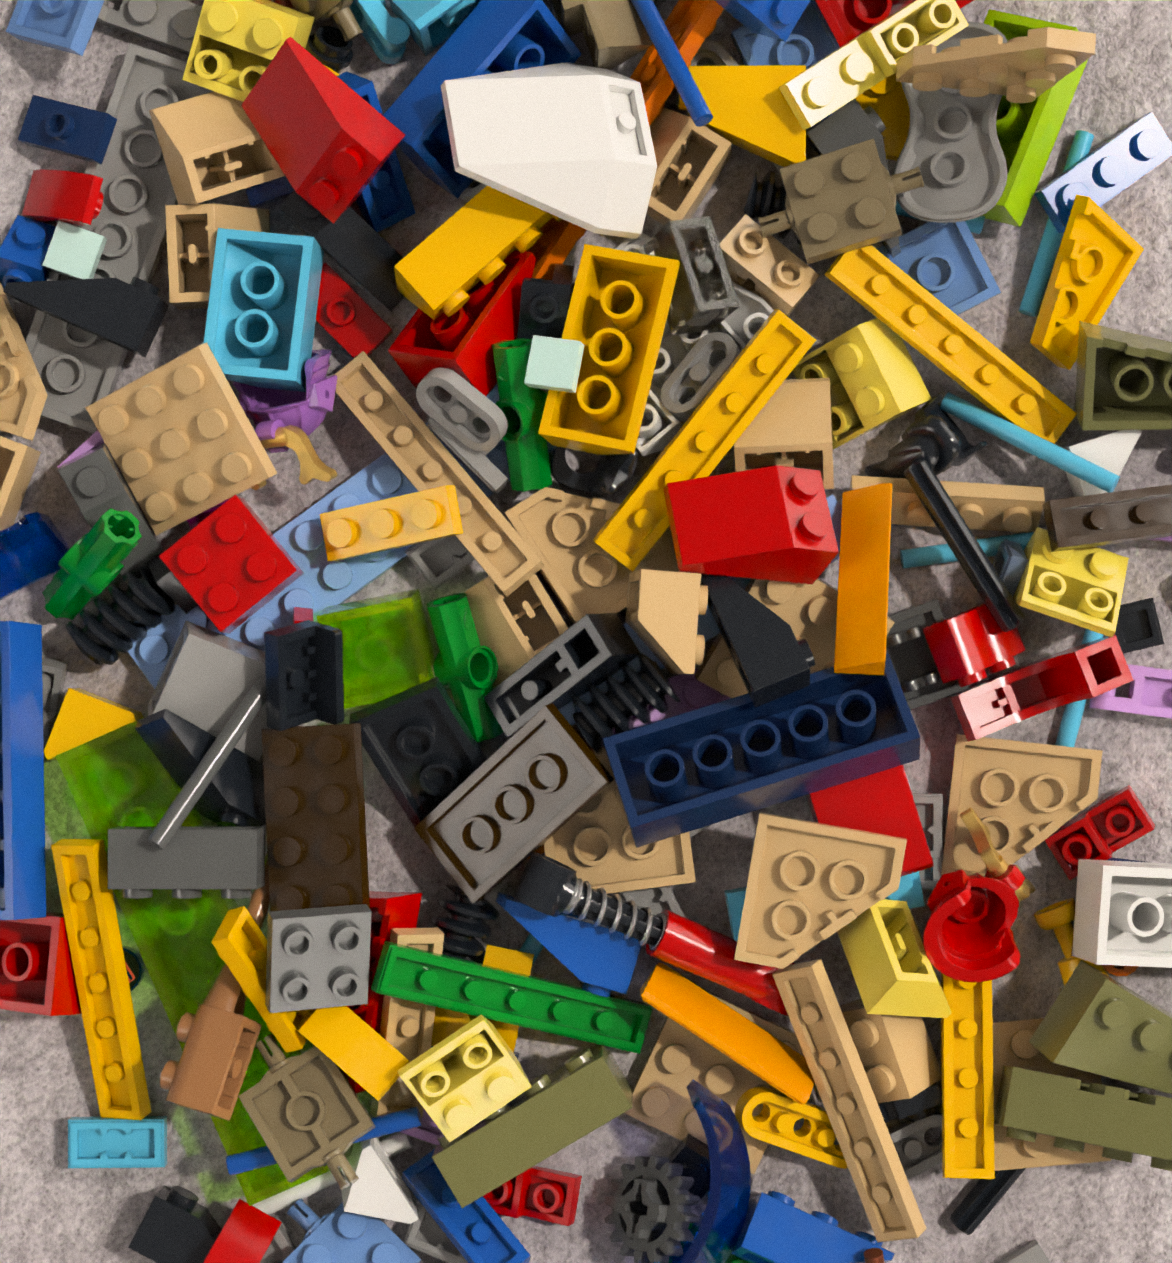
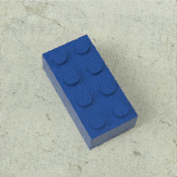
(490, 40)

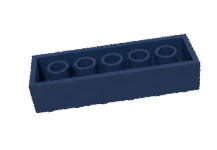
(749, 758)

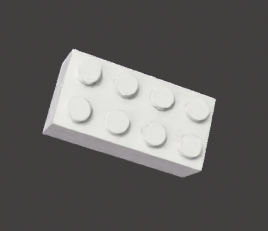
(1123, 913)

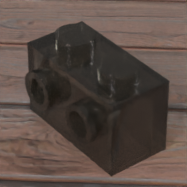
(703, 283)

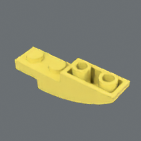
(869, 58)

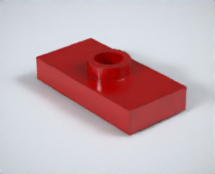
(348, 316)

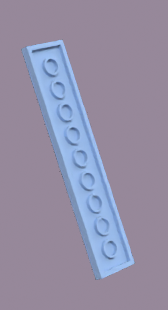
(323, 581)

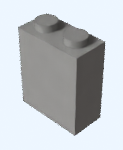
(208, 682)

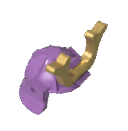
(289, 417)

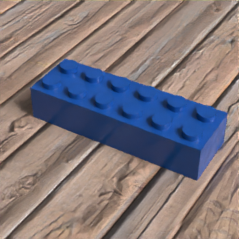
(21, 773)

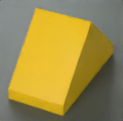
(85, 718)

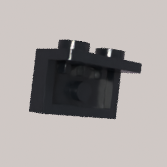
(545, 304)
(304, 675)

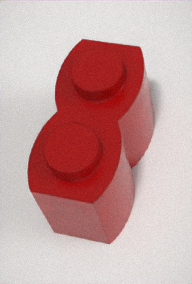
(971, 643)

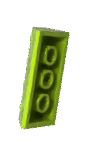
(1030, 128)

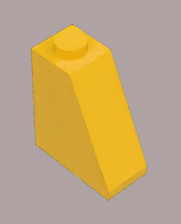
(752, 109)

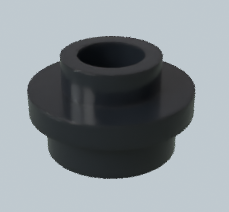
(330, 47)

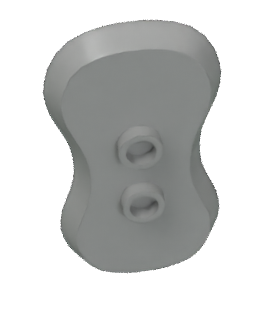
(954, 147)

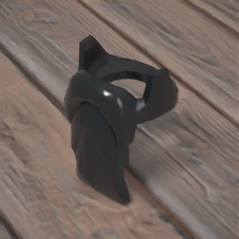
(931, 438)
(607, 476)

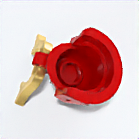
(973, 914)

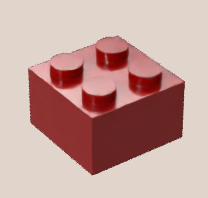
(231, 564)

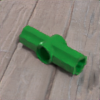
(523, 410)
(91, 564)
(464, 664)

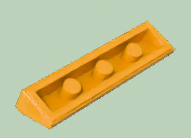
(863, 580)
(728, 1032)

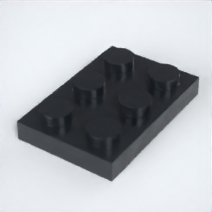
(419, 746)

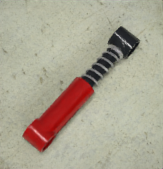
(668, 936)

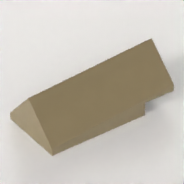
(608, 27)

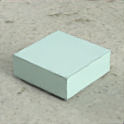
(74, 251)
(554, 364)

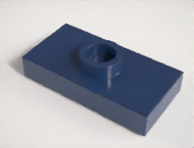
(67, 129)

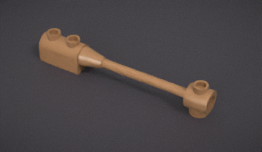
(216, 1039)

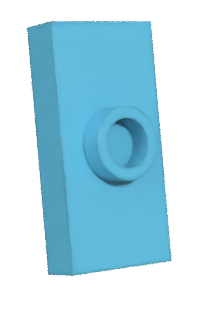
(117, 1142)

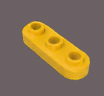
(777, 1121)

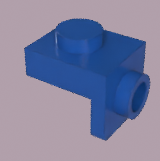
(25, 251)

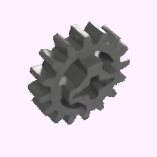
(652, 1209)

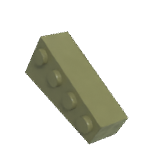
(1122, 380)
(1108, 1031)
(1085, 1113)
(535, 1124)

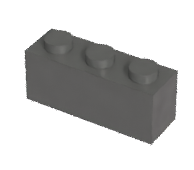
(192, 861)

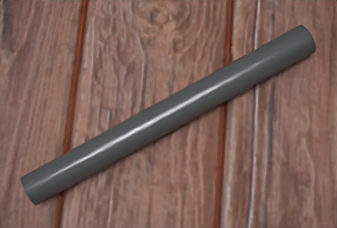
(209, 765)

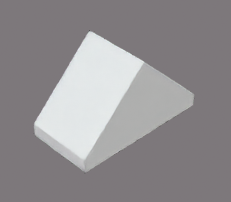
(1105, 451)
(380, 1186)

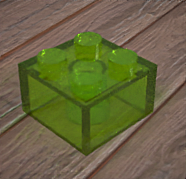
(383, 645)

